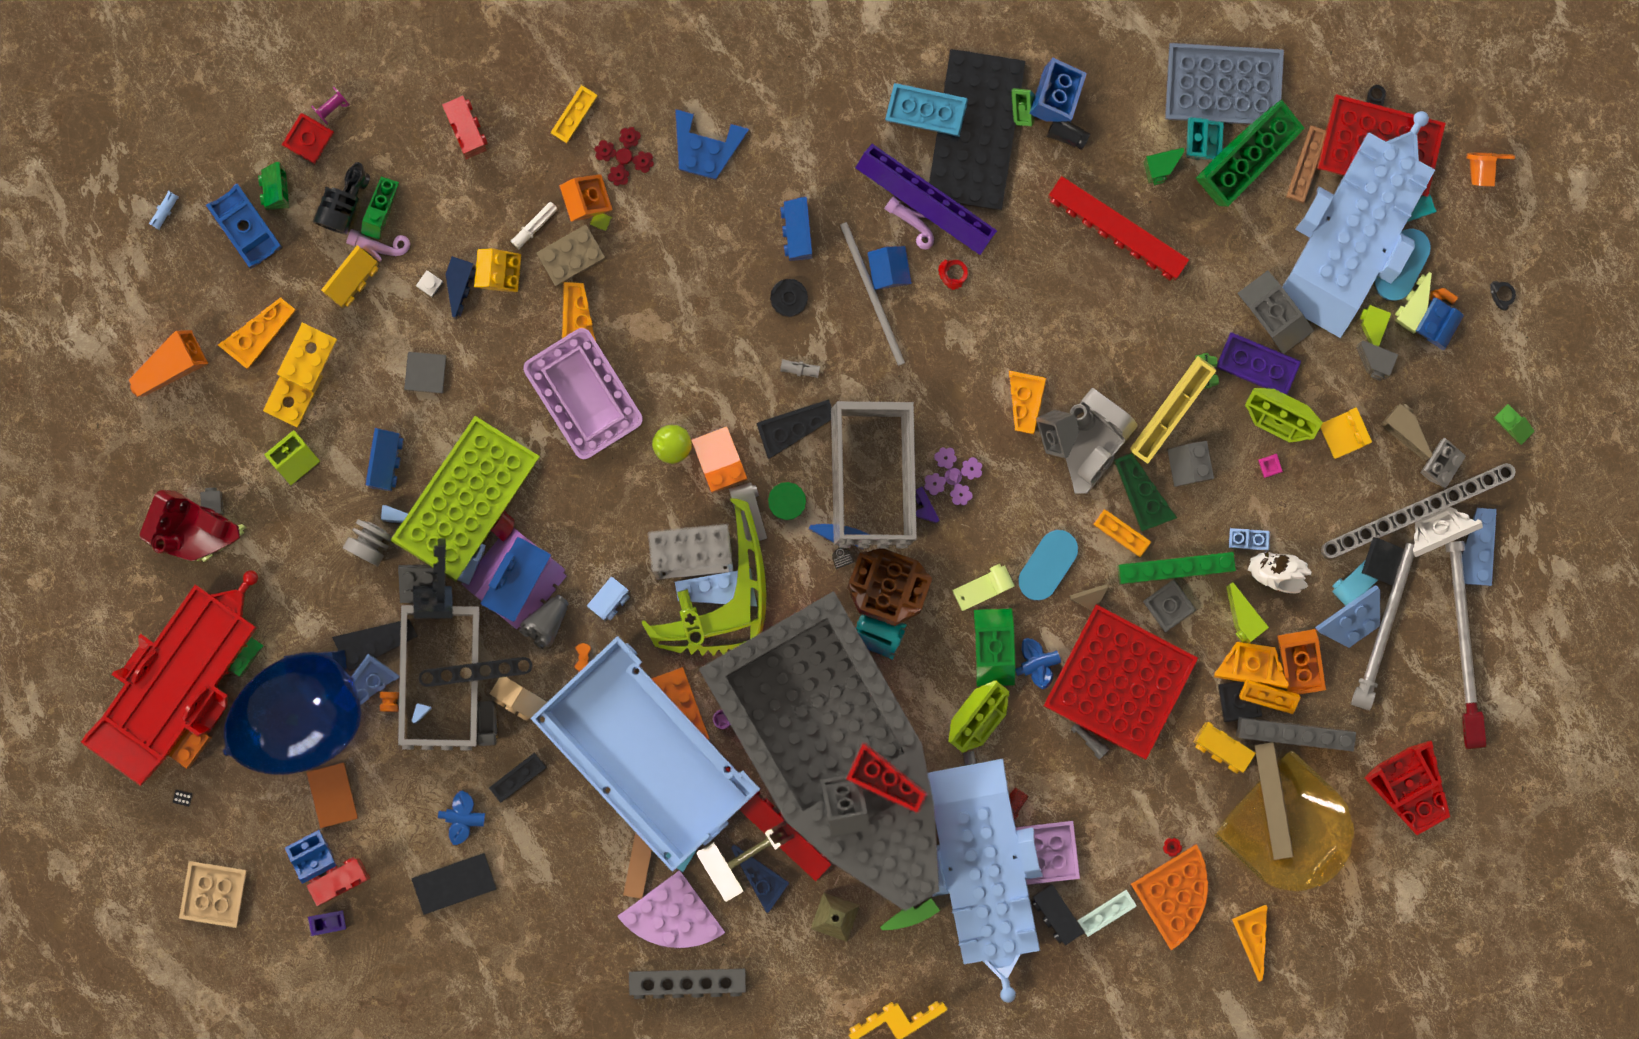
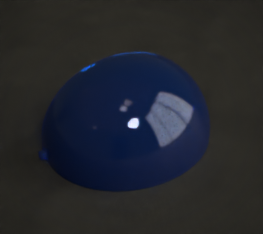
(293, 715)

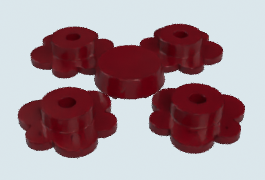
(624, 156)

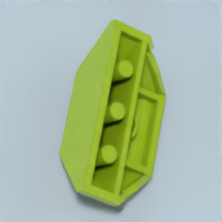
(1282, 415)
(979, 716)

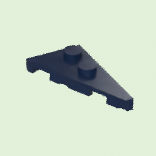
(764, 881)

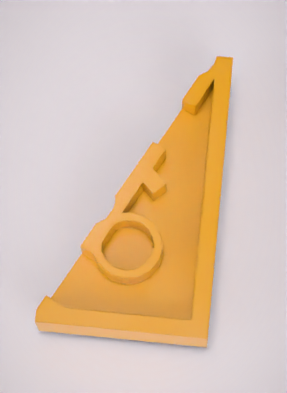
(1251, 931)

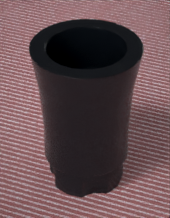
(1068, 133)

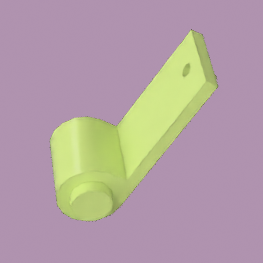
(984, 587)

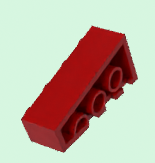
(883, 778)

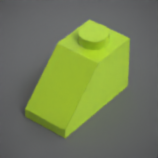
(1374, 323)

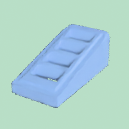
(392, 515)

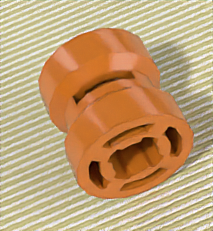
(389, 701)

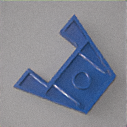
(703, 154)

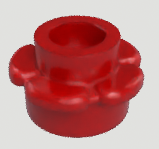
(1167, 847)

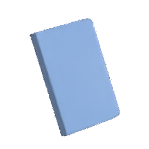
(420, 712)

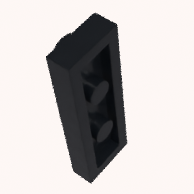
(517, 777)

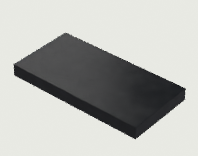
(454, 883)

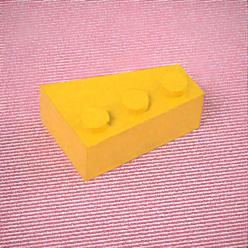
(1223, 748)

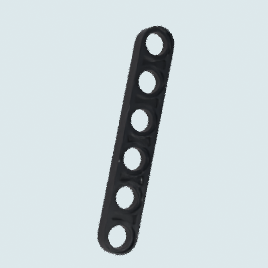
(475, 669)

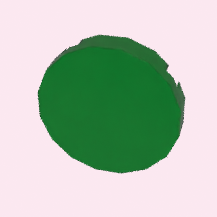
(787, 501)

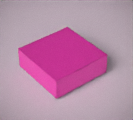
(1270, 465)

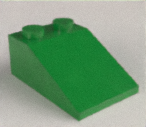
(275, 188)

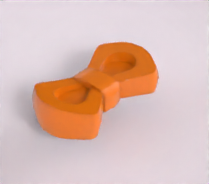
(583, 650)

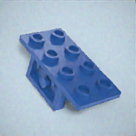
(515, 579)

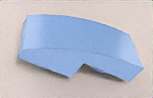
(1249, 539)

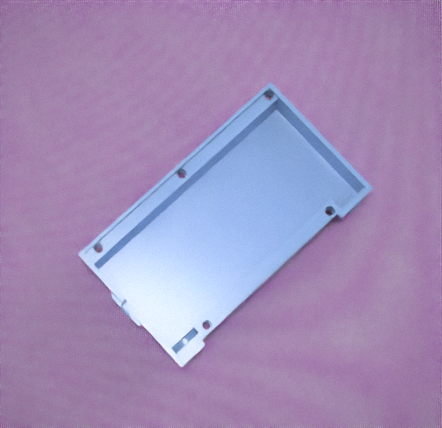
(647, 752)

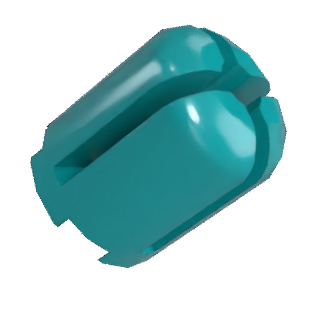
(880, 636)

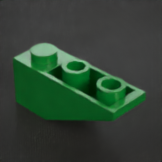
(379, 208)

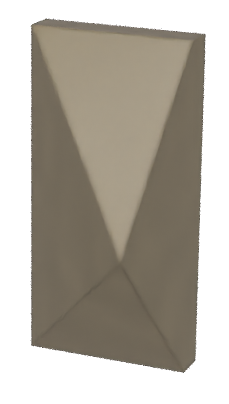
(1089, 597)

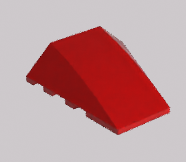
(1412, 787)

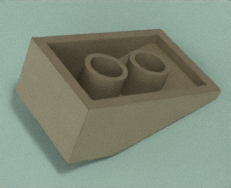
(1406, 429)

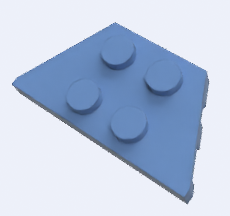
(1354, 619)

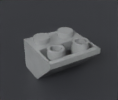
(1443, 463)

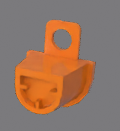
(1484, 167)

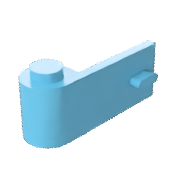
(1352, 586)

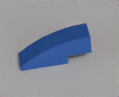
(827, 531)

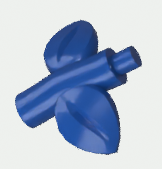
(1037, 663)
(461, 817)

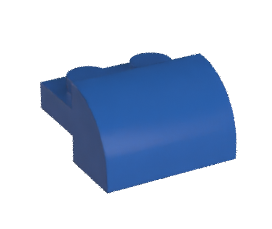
(1439, 323)
(310, 856)

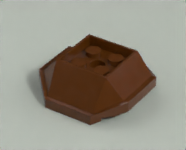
(883, 570)

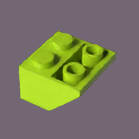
(292, 457)

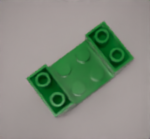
(994, 646)

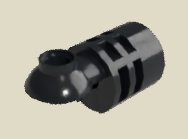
(343, 201)

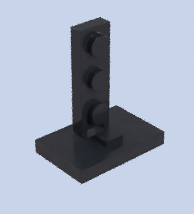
(437, 599)

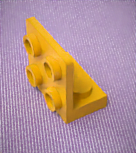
(1345, 433)

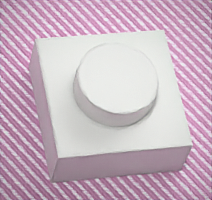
(429, 283)

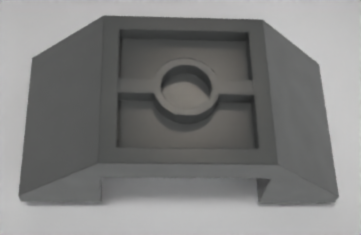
(1276, 311)

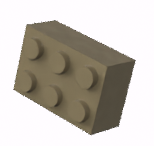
(570, 255)

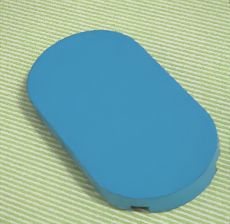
(1405, 281)
(1048, 565)

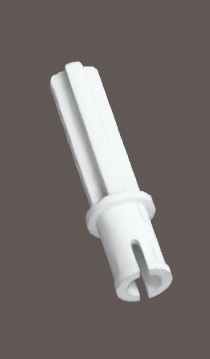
(527, 231)

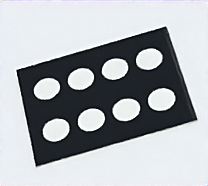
(182, 798)

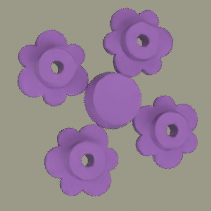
(953, 476)

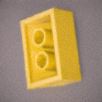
(350, 277)

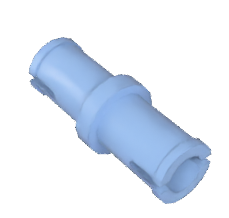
(163, 210)

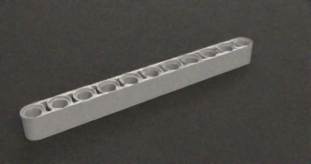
(1426, 507)

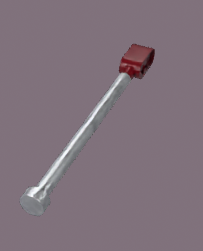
(1473, 719)

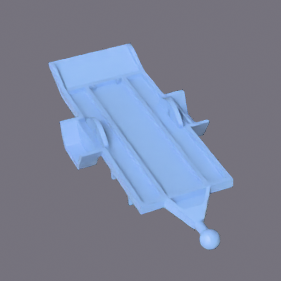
(1363, 223)
(984, 878)

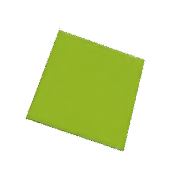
(601, 221)

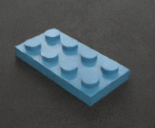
(926, 109)

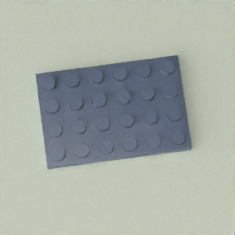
(1222, 82)

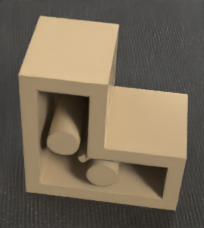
(516, 698)

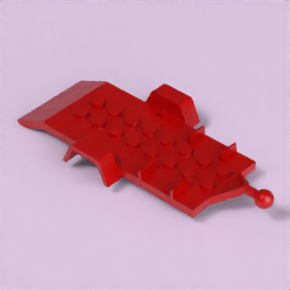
(180, 671)

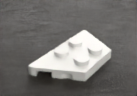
(1442, 529)

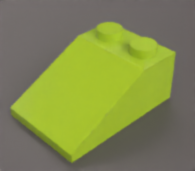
(1245, 618)

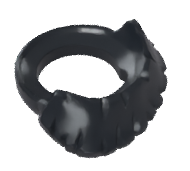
(1494, 288)

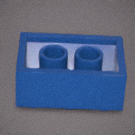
(1057, 92)
(796, 229)
(384, 460)

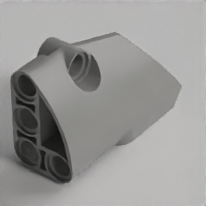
(1100, 436)

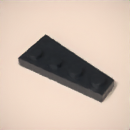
(791, 427)
(371, 641)

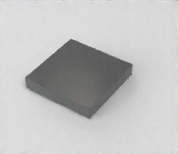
(425, 372)
(1169, 605)

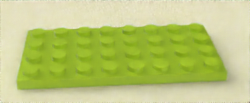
(466, 497)

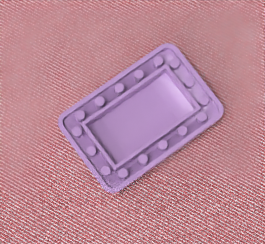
(582, 393)

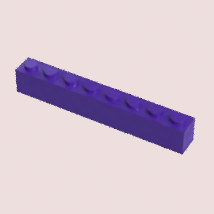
(926, 199)

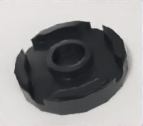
(789, 297)

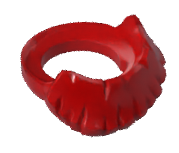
(952, 283)

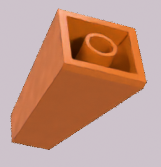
(170, 362)

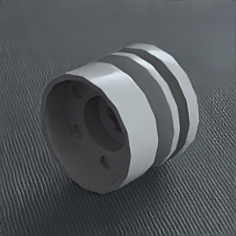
(368, 542)

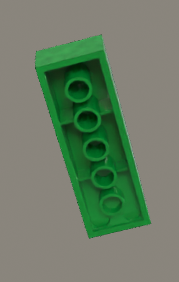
(1249, 154)

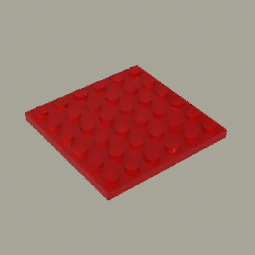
(1120, 682)

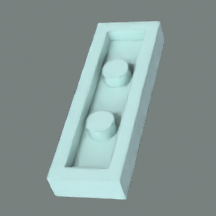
(1106, 913)

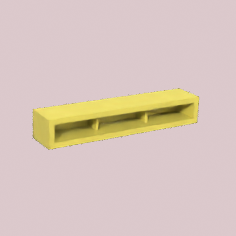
(1173, 409)

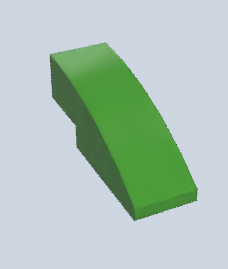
(911, 916)

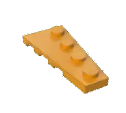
(255, 336)

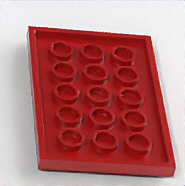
(1353, 119)

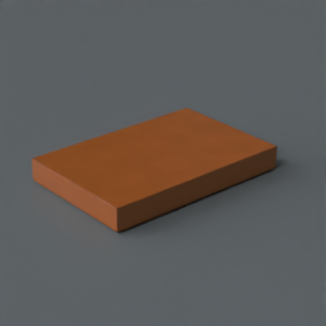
(332, 795)

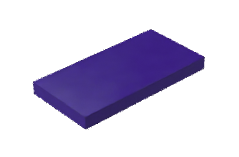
(1258, 364)

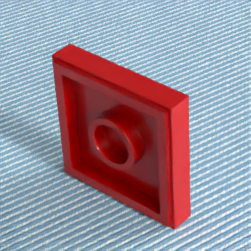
(308, 138)

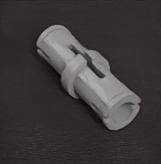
(800, 368)

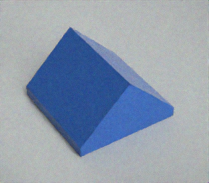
(889, 267)

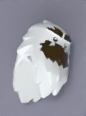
(1280, 571)

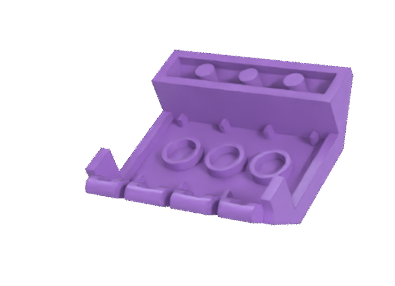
(489, 564)

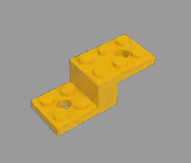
(300, 375)
(897, 1020)

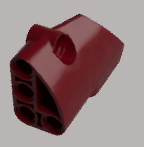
(185, 528)

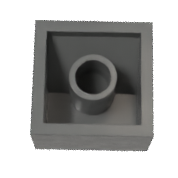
(1376, 360)
(1058, 432)
(1190, 463)

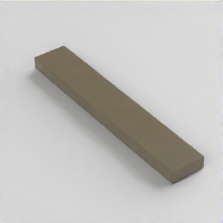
(1274, 800)

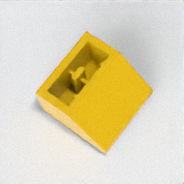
(497, 270)

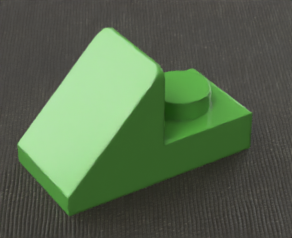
(1022, 104)
(1514, 424)

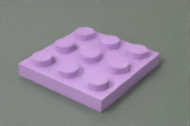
(1055, 852)

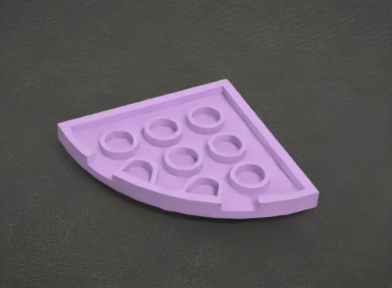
(672, 916)

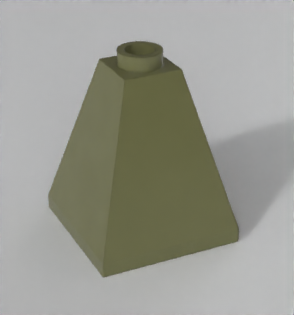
(827, 908)

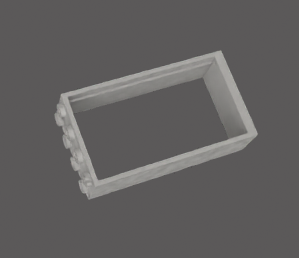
(875, 409)
(690, 552)
(409, 744)

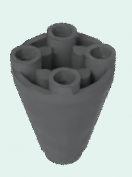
(545, 622)

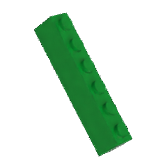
(1176, 568)

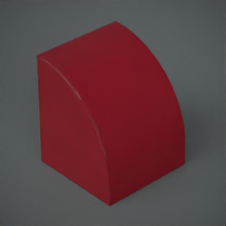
(503, 526)

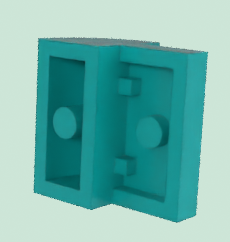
(1204, 138)

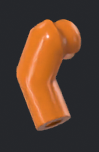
(1443, 294)

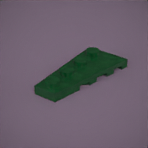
(1143, 495)

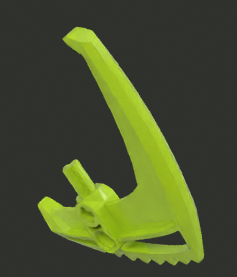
(730, 616)

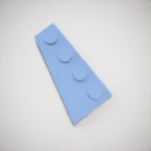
(713, 588)

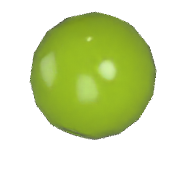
(672, 444)

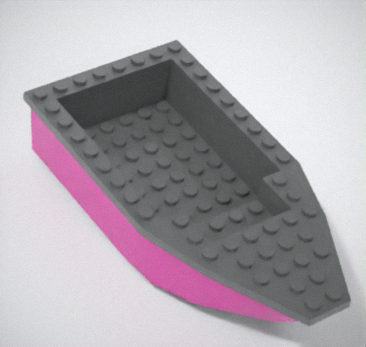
(802, 710)

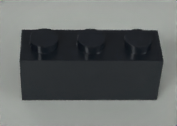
(1057, 915)

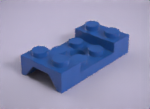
(252, 244)

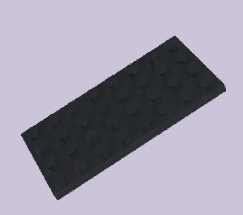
(976, 163)

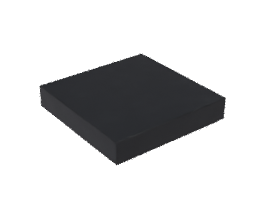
(1382, 561)
(1233, 706)

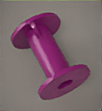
(330, 105)

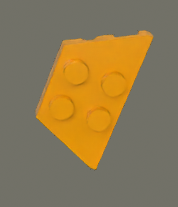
(1254, 664)

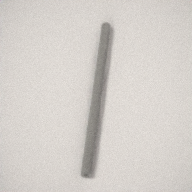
(872, 293)

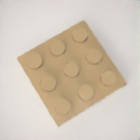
(212, 894)

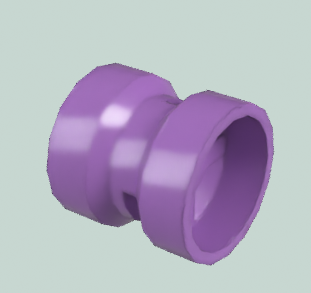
(720, 720)

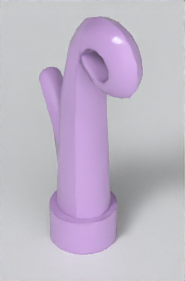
(911, 217)
(375, 247)

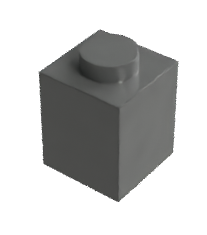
(212, 499)

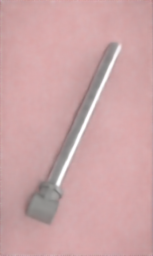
(1365, 694)

